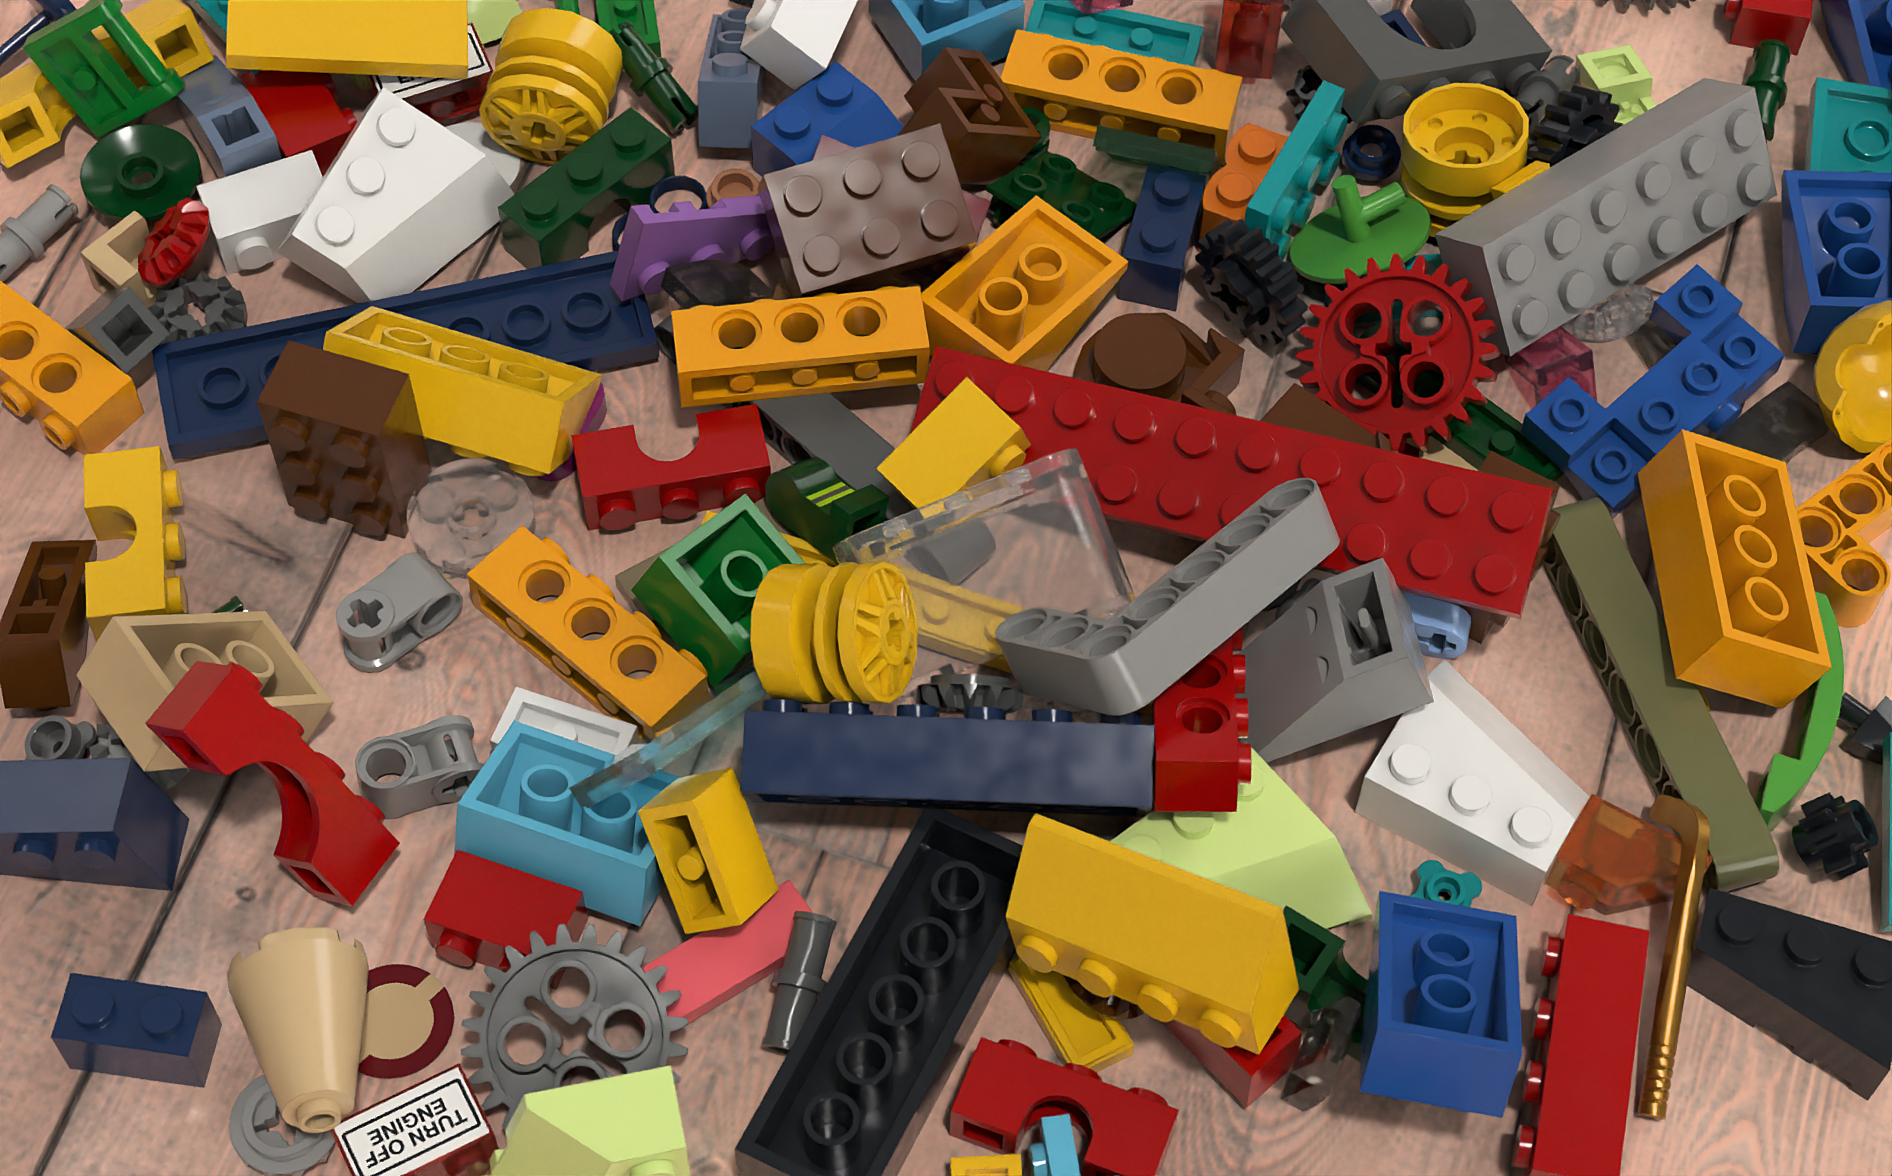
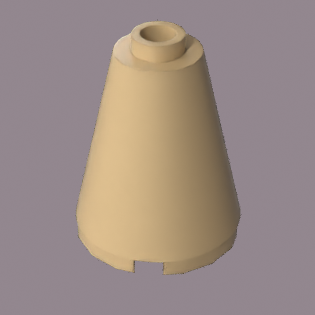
(304, 1020)

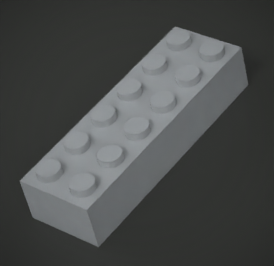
(1612, 211)

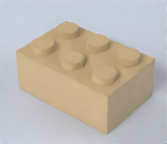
(148, 655)

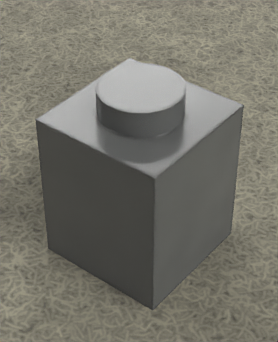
(119, 328)

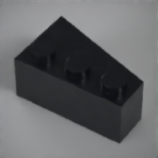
(1800, 980)

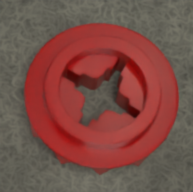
(174, 242)

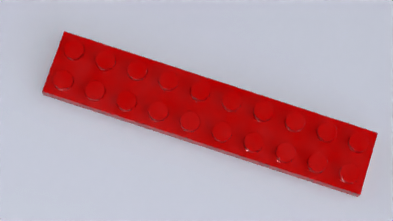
(1198, 469)

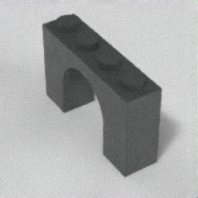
(1386, 72)

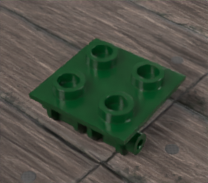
(1058, 181)

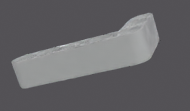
(1180, 617)

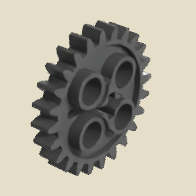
(615, 986)

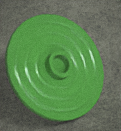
(1359, 230)

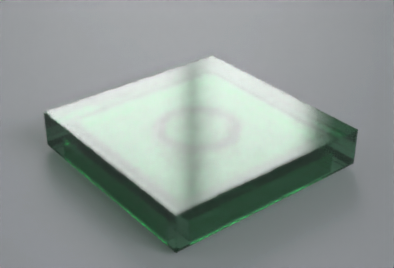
(1145, 149)

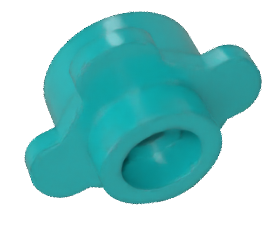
(1435, 879)

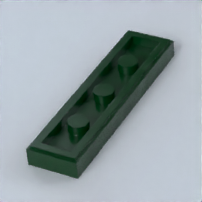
(1490, 428)

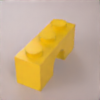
(133, 499)

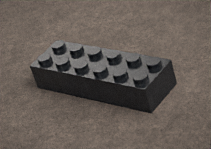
(892, 1010)

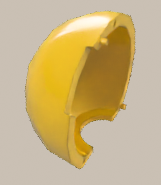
(1856, 378)

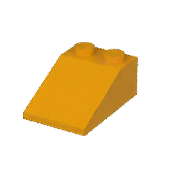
(1022, 289)

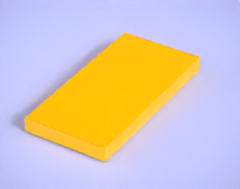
(350, 37)

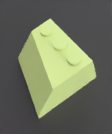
(1264, 850)
(597, 1129)

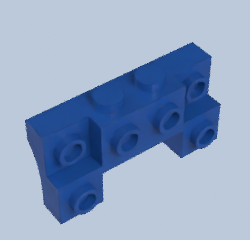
(1690, 389)

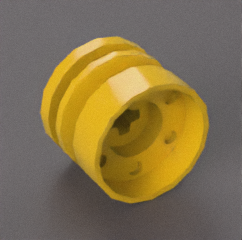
(550, 84)
(1460, 146)
(834, 632)

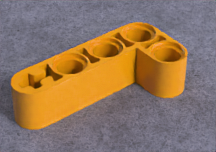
(1842, 538)

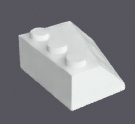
(395, 204)
(1472, 789)

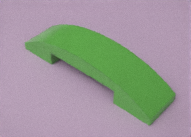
(1787, 776)

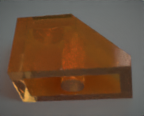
(1616, 861)

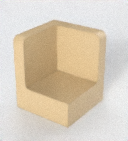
(114, 259)

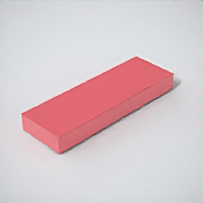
(728, 959)

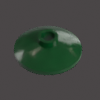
(140, 171)

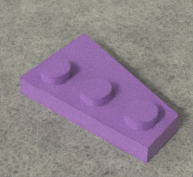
(652, 241)

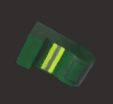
(821, 506)

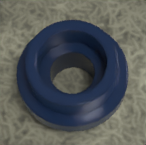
(1375, 142)

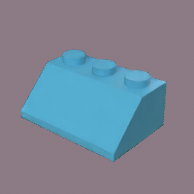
(530, 821)

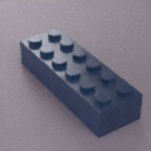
(947, 762)

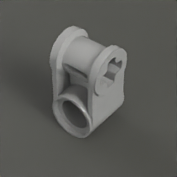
(401, 608)
(424, 766)

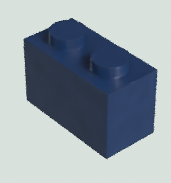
(1162, 237)
(137, 1030)

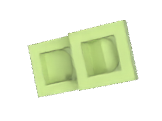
(1621, 75)

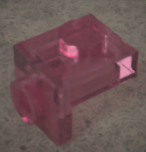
(1554, 359)

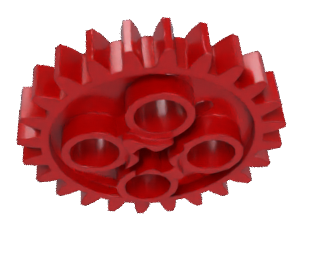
(1452, 350)

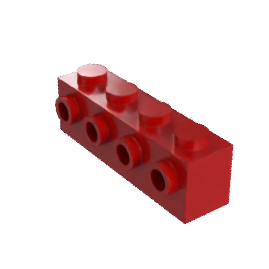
(1585, 1050)

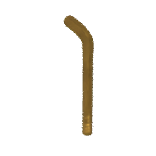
(1695, 836)

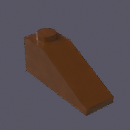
(46, 626)

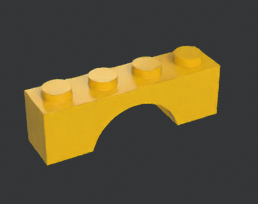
(36, 111)

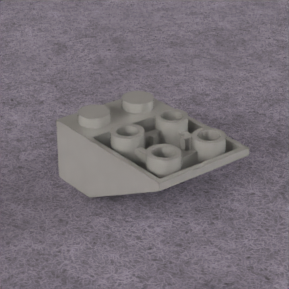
(1334, 664)

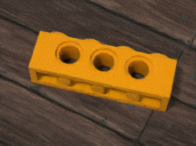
(1121, 90)
(44, 360)
(779, 368)
(528, 568)

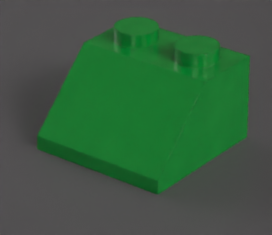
(709, 583)

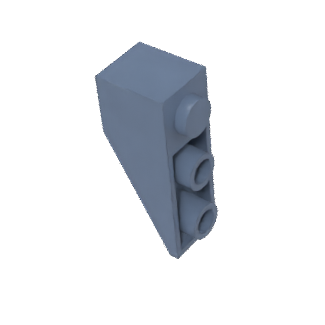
(728, 85)
(226, 120)

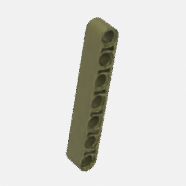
(1658, 712)

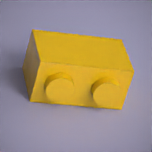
(955, 448)
(708, 851)

